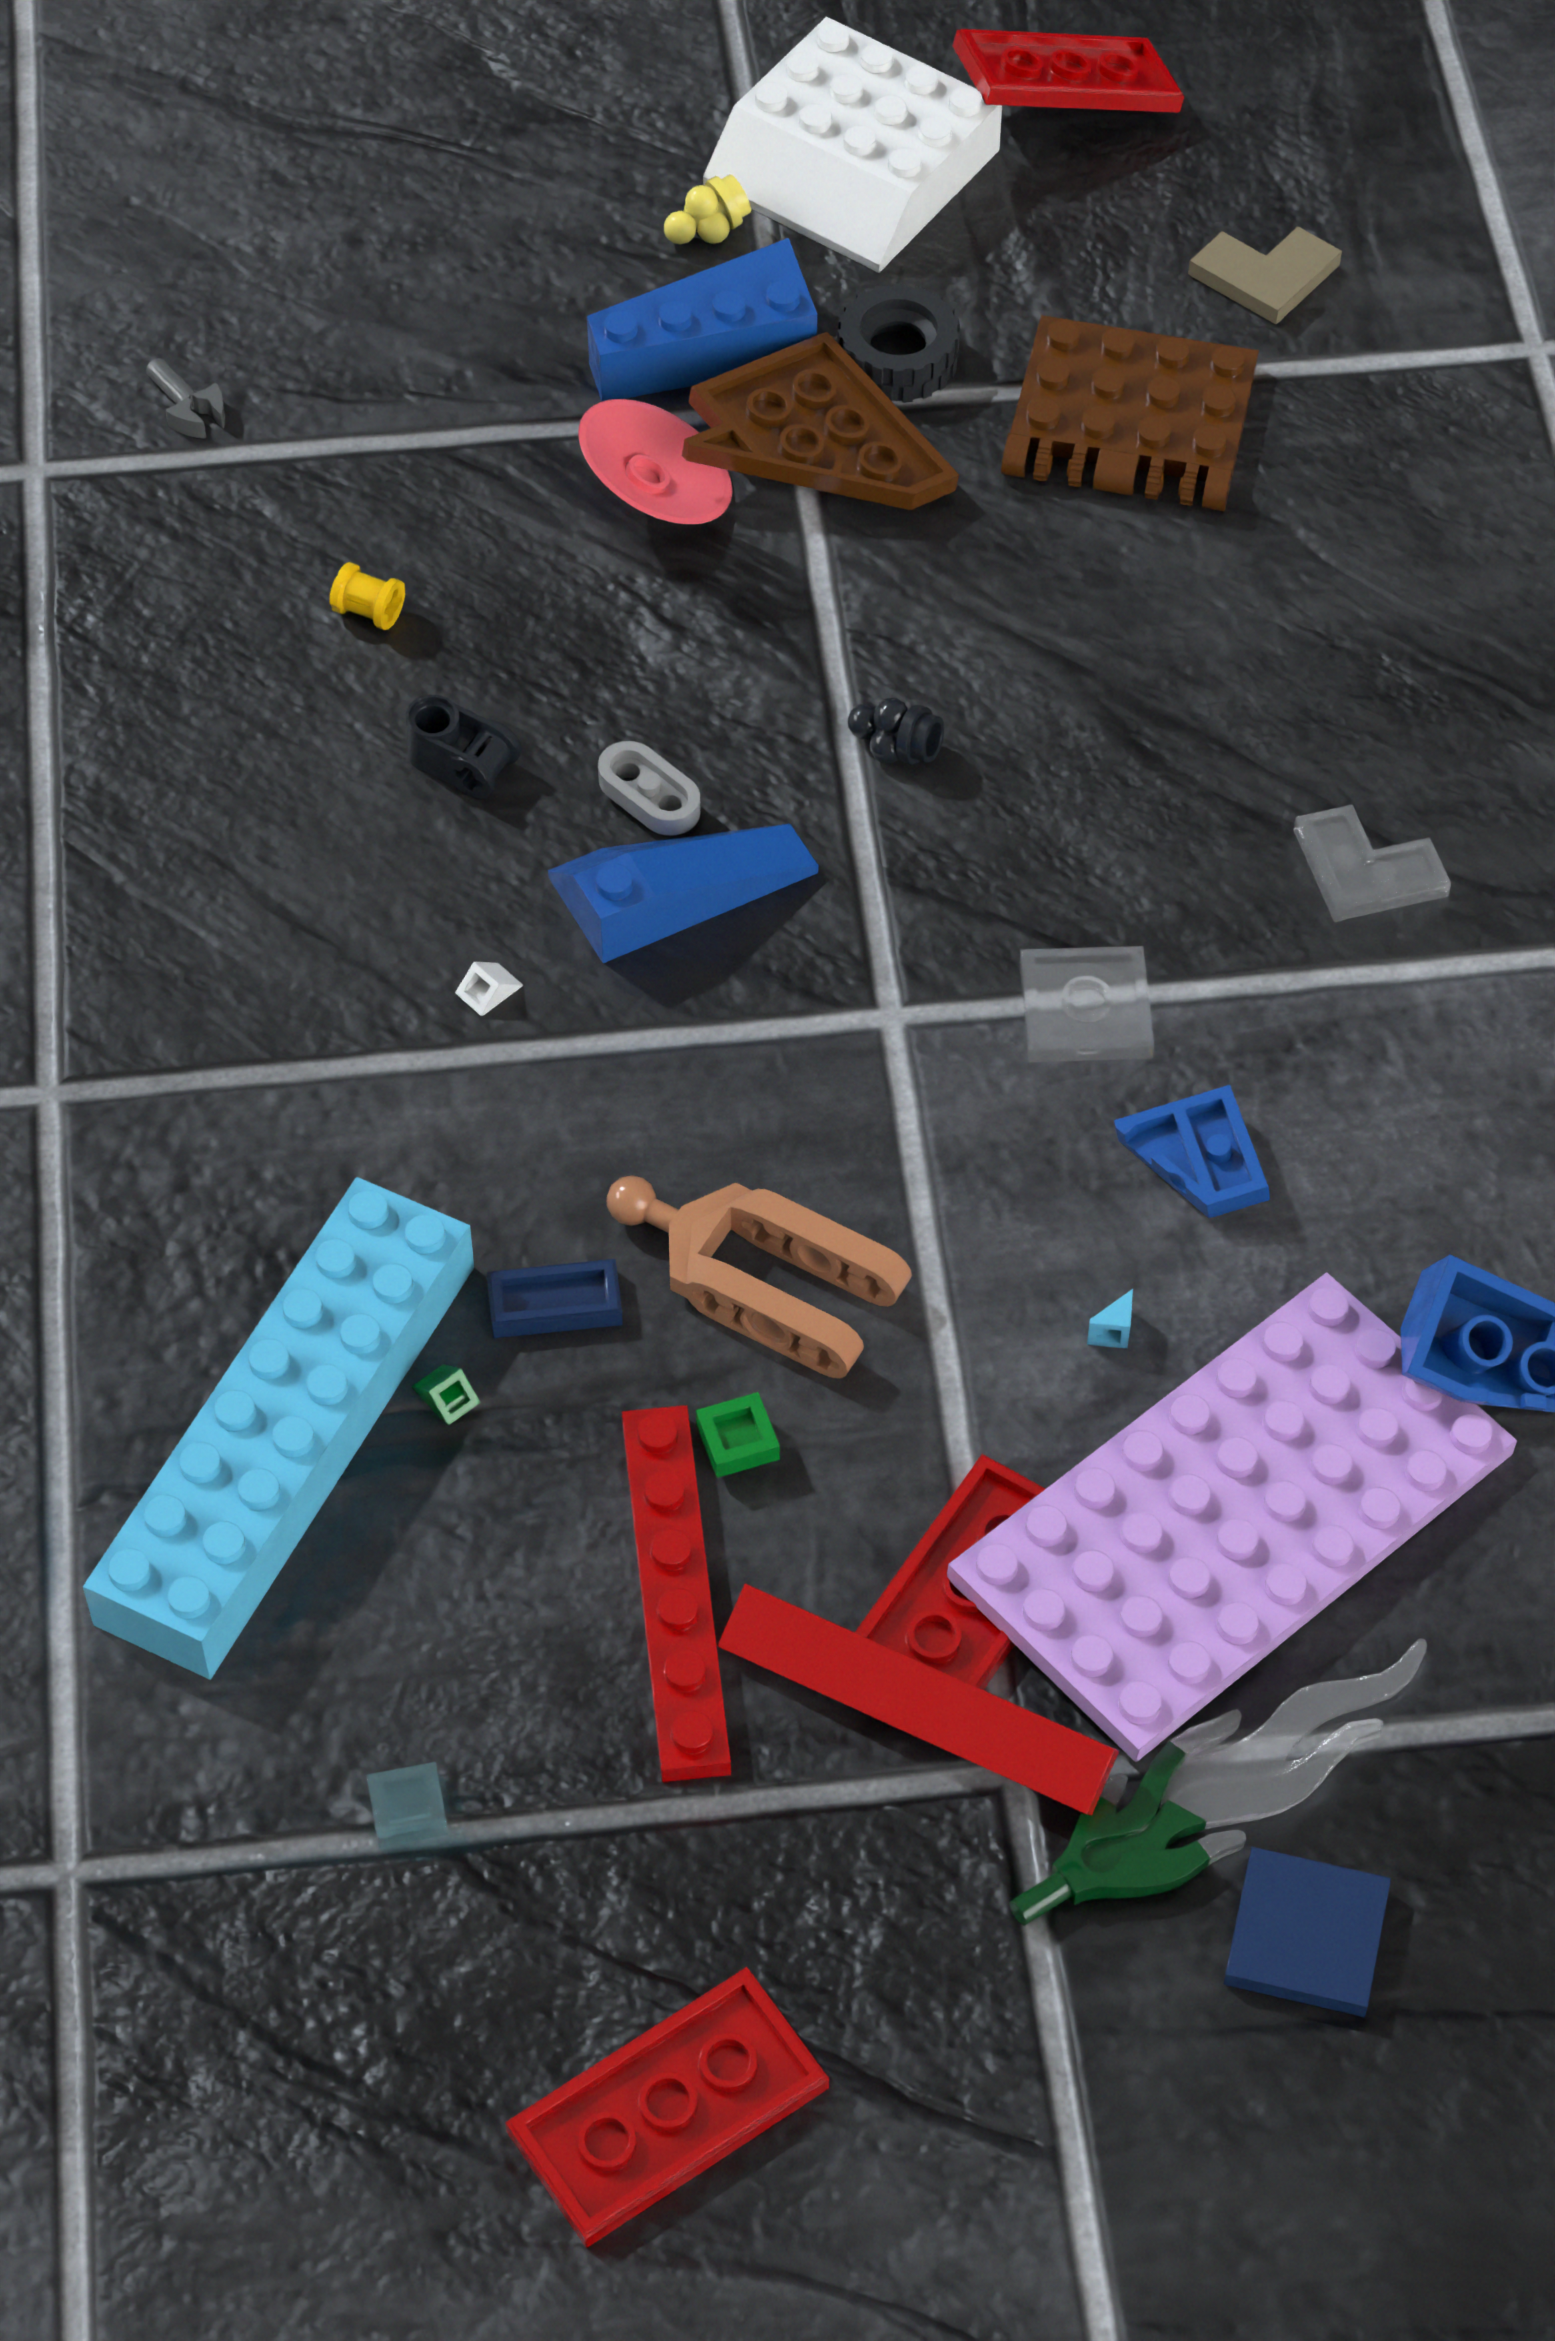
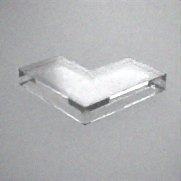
(1362, 879)

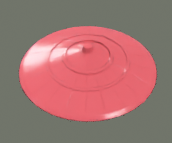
(640, 459)

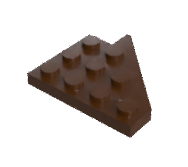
(817, 425)

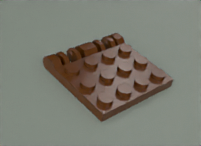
(1131, 408)

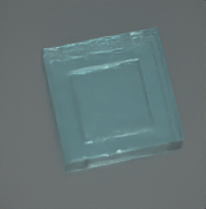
(407, 1804)

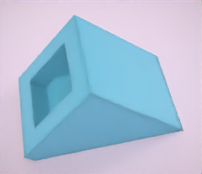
(1112, 1324)

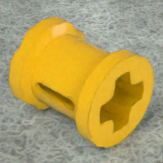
(367, 596)

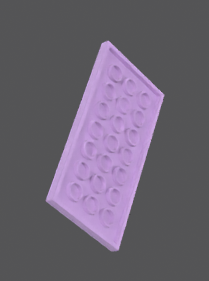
(1227, 1516)

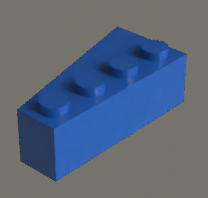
(701, 325)

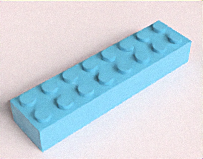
(280, 1428)

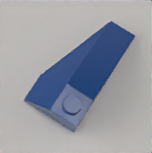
(660, 887)
(1480, 1338)

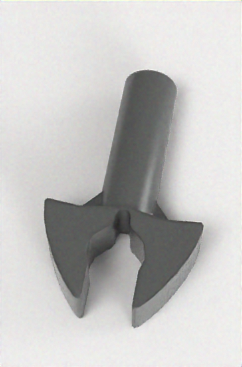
(181, 416)

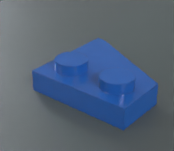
(1199, 1150)

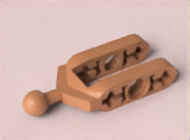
(784, 1231)

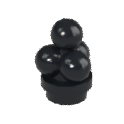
(898, 731)

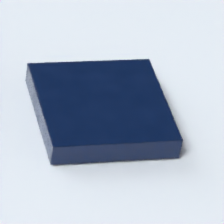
(1307, 1931)

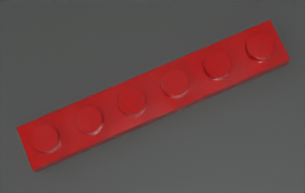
(675, 1595)

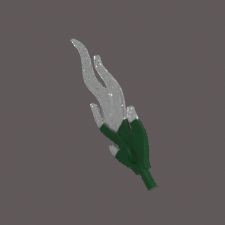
(1187, 1794)

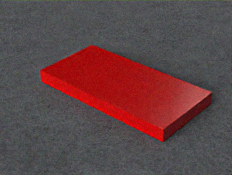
(1067, 71)
(923, 1609)
(666, 2106)

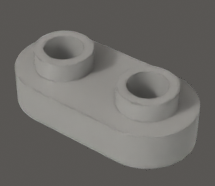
(653, 792)

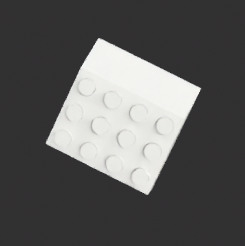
(855, 143)

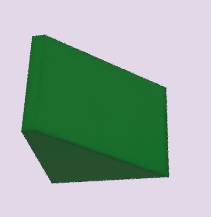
(447, 1393)

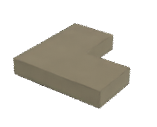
(1268, 282)

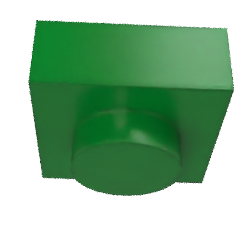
(737, 1435)

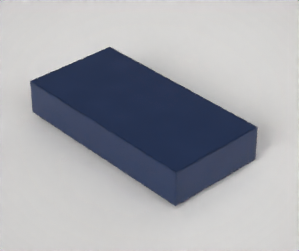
(554, 1298)

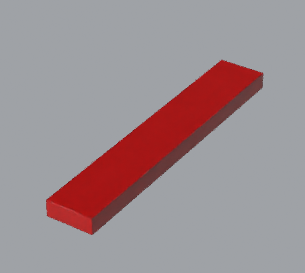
(919, 1699)

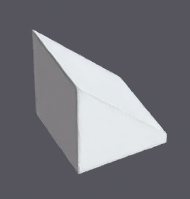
(486, 986)

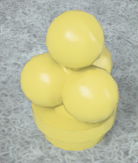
(711, 210)

